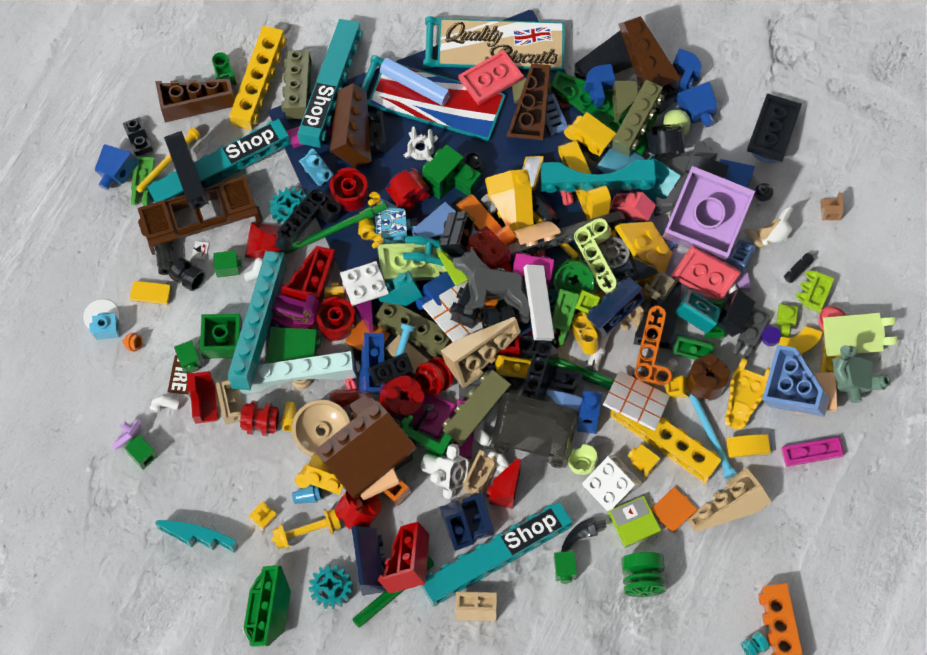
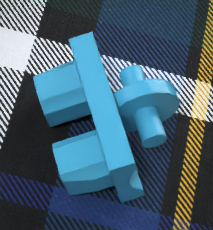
(316, 167)

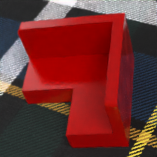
(203, 397)

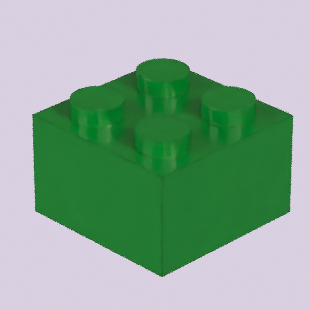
(442, 170)
(219, 335)

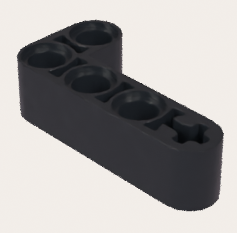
(312, 208)
(539, 359)

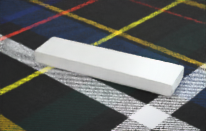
(538, 302)

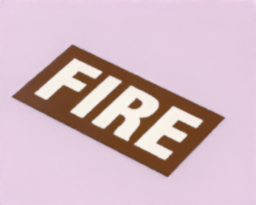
(178, 379)

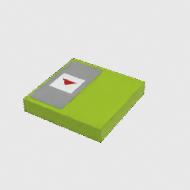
(634, 521)

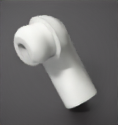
(253, 274)
(481, 436)
(500, 459)

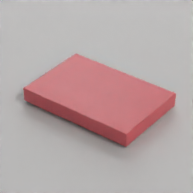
(491, 77)
(705, 273)

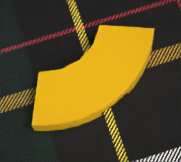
(804, 341)

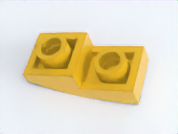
(748, 446)

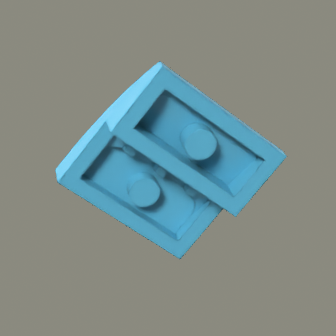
(616, 161)

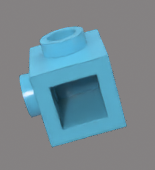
(104, 326)

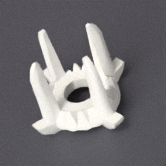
(429, 145)

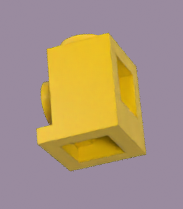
(643, 460)

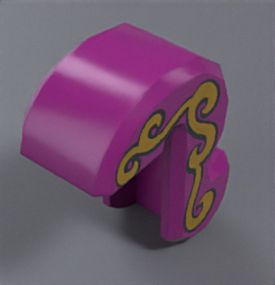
(296, 309)

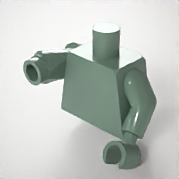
(855, 375)

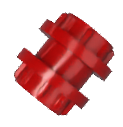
(434, 376)
(259, 418)

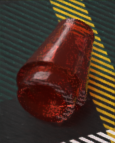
(344, 397)

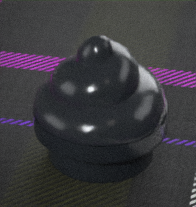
(763, 192)

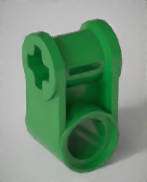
(223, 71)

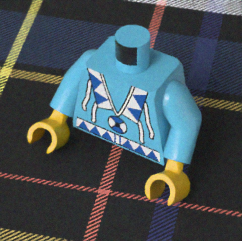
(390, 223)

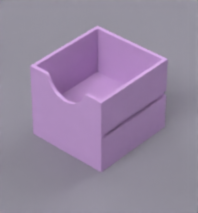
(708, 213)

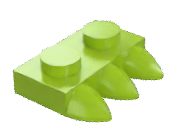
(816, 290)

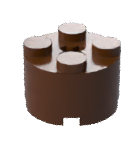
(708, 377)

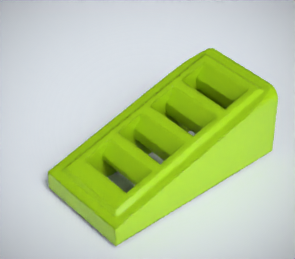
(456, 275)

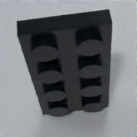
(774, 127)

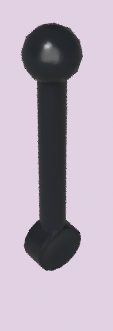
(429, 407)

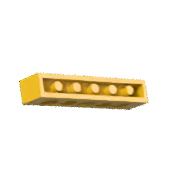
(267, 38)
(669, 447)

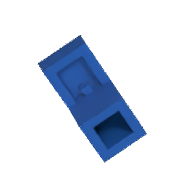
(688, 66)
(597, 80)

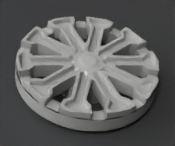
(613, 253)

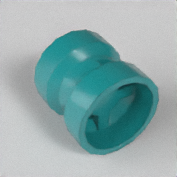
(755, 644)

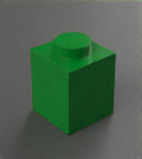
(468, 180)
(227, 263)
(188, 357)
(140, 452)
(565, 566)

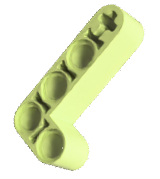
(598, 260)

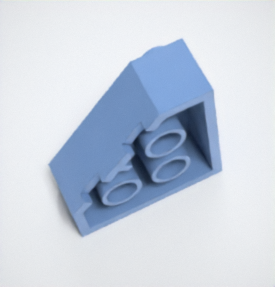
(794, 385)

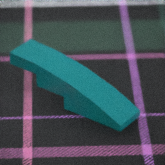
(191, 533)

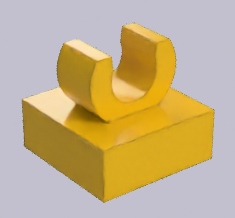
(335, 290)
(262, 515)

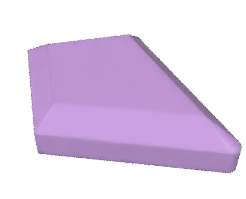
(129, 432)

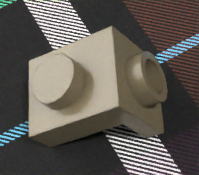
(661, 286)

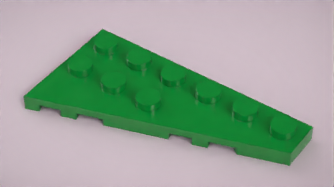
(572, 90)

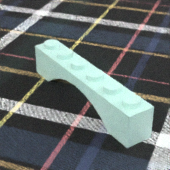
(331, 366)

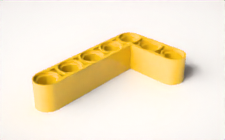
(595, 201)
(584, 330)

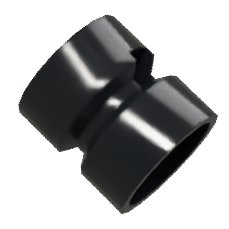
(185, 272)
(492, 316)

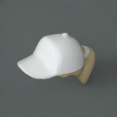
(774, 233)

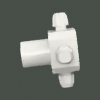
(447, 470)

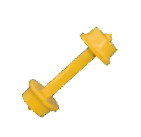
(281, 536)

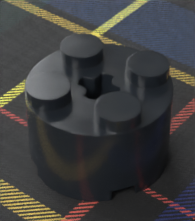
(666, 139)

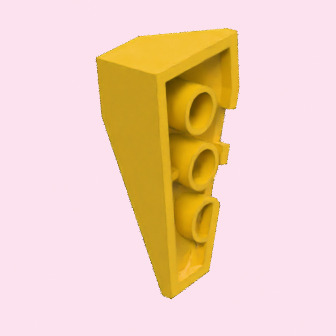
(512, 198)

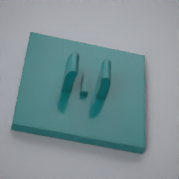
(665, 181)

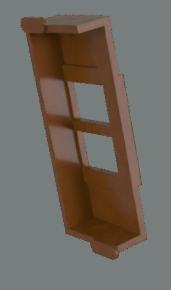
(160, 226)

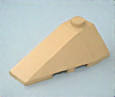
(471, 353)
(739, 499)

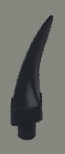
(584, 529)

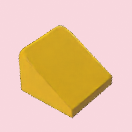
(677, 387)

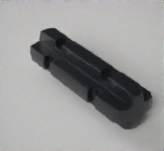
(798, 268)

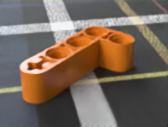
(483, 218)
(652, 344)

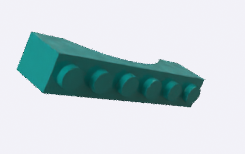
(558, 177)

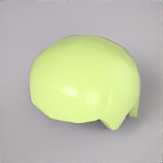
(678, 117)
(583, 460)

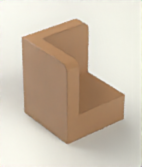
(832, 208)

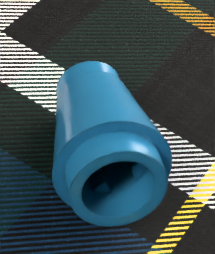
(307, 495)

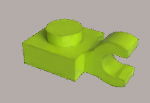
(786, 318)

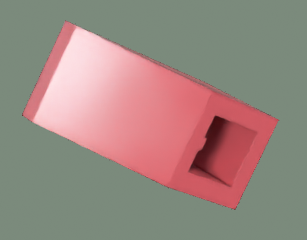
(633, 205)

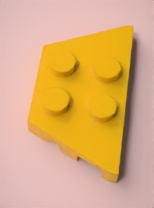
(646, 243)

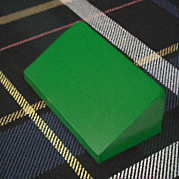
(692, 347)

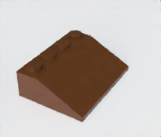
(365, 449)

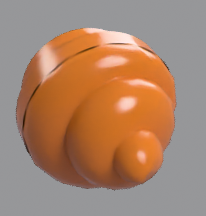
(133, 342)

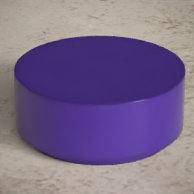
(770, 336)

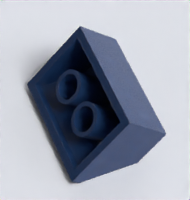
(616, 306)
(368, 559)

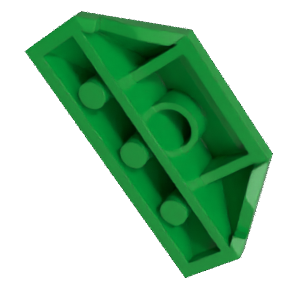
(267, 607)

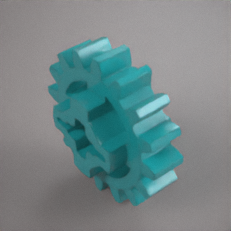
(281, 202)
(338, 586)

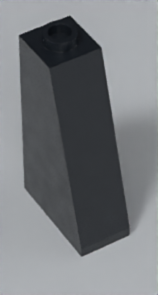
(610, 52)
(186, 170)
(670, 306)

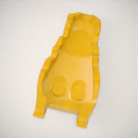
(744, 395)

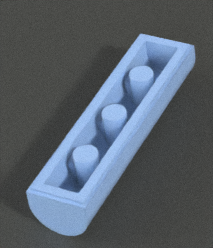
(415, 81)

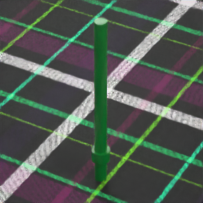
(367, 213)

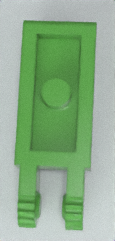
(141, 171)
(564, 312)

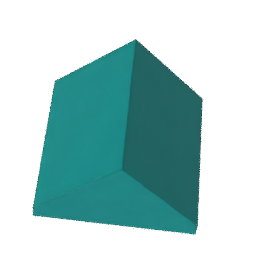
(698, 311)

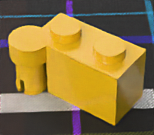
(590, 133)
(318, 475)

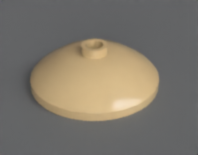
(312, 418)

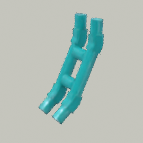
(427, 256)

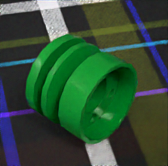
(570, 268)
(643, 574)

